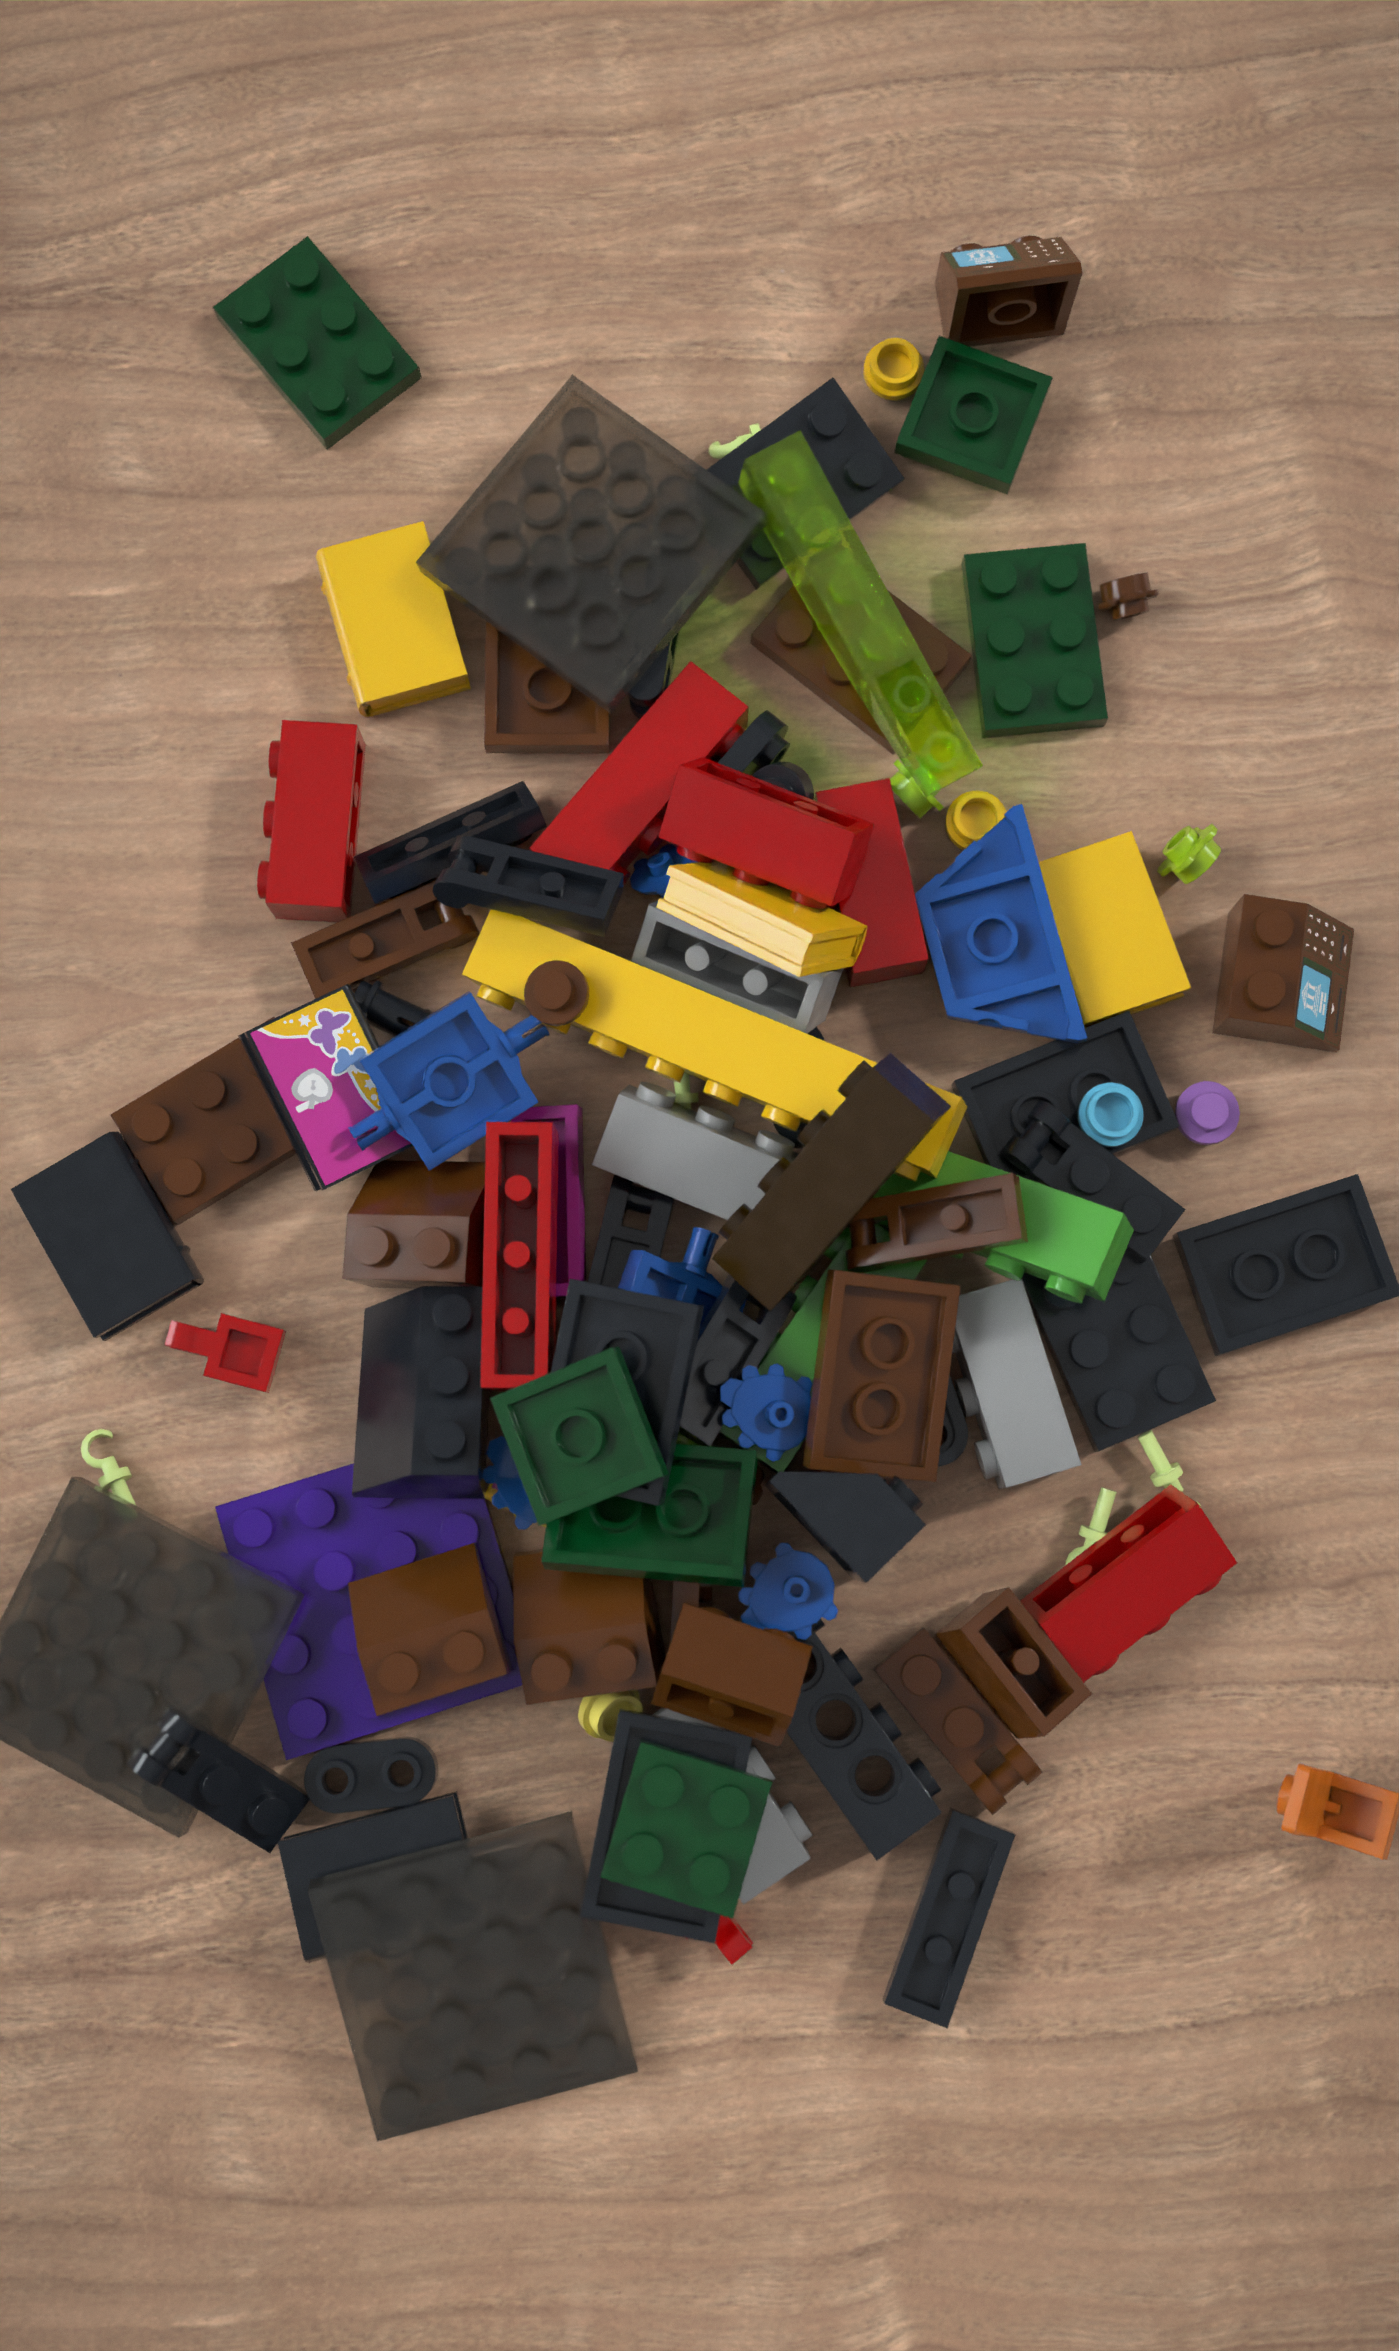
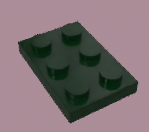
(317, 342)
(1034, 640)
(690, 1538)

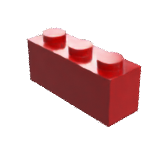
(313, 821)
(765, 832)
(883, 889)
(1130, 1582)

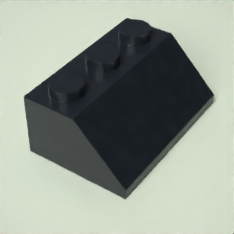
(422, 1397)
(852, 1515)

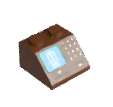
(1007, 290)
(1283, 974)

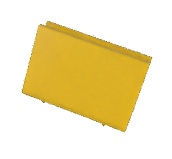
(391, 621)
(762, 919)
(1112, 930)

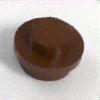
(556, 993)

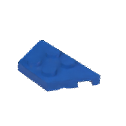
(999, 938)

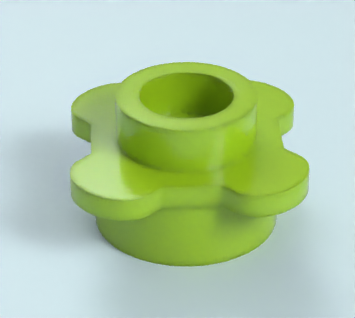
(910, 793)
(1190, 853)

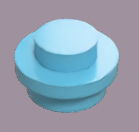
(1110, 1114)

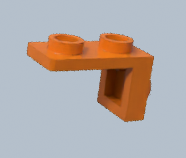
(1339, 1810)

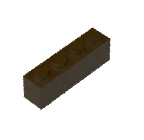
(830, 1180)

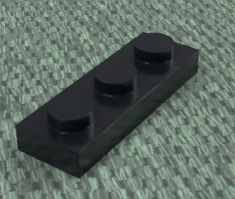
(423, 853)
(948, 1918)

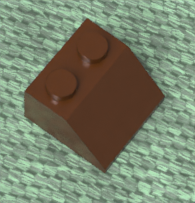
(417, 1226)
(427, 1629)
(583, 1632)

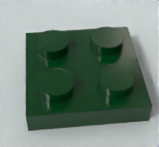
(973, 415)
(579, 1435)
(686, 1829)

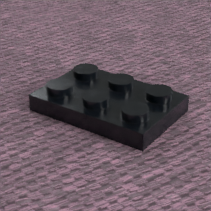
(843, 448)
(1062, 1074)
(1286, 1264)
(657, 1346)
(1122, 1356)
(627, 1905)

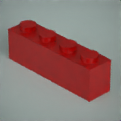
(629, 793)
(519, 1253)

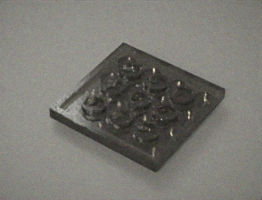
(592, 543)
(116, 1631)
(472, 1976)

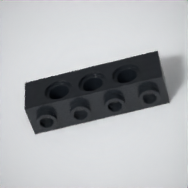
(879, 1816)

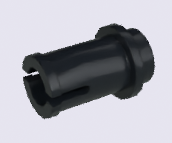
(387, 1010)

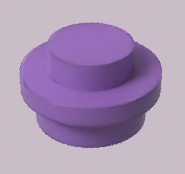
(1207, 1113)

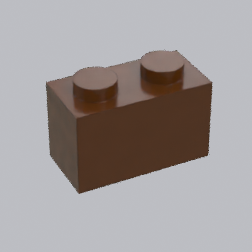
(1014, 1664)
(732, 1674)

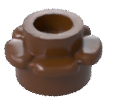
(1127, 596)

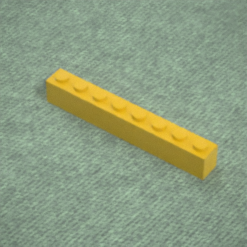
(689, 1032)

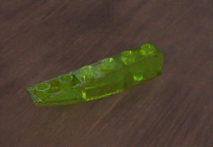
(856, 613)

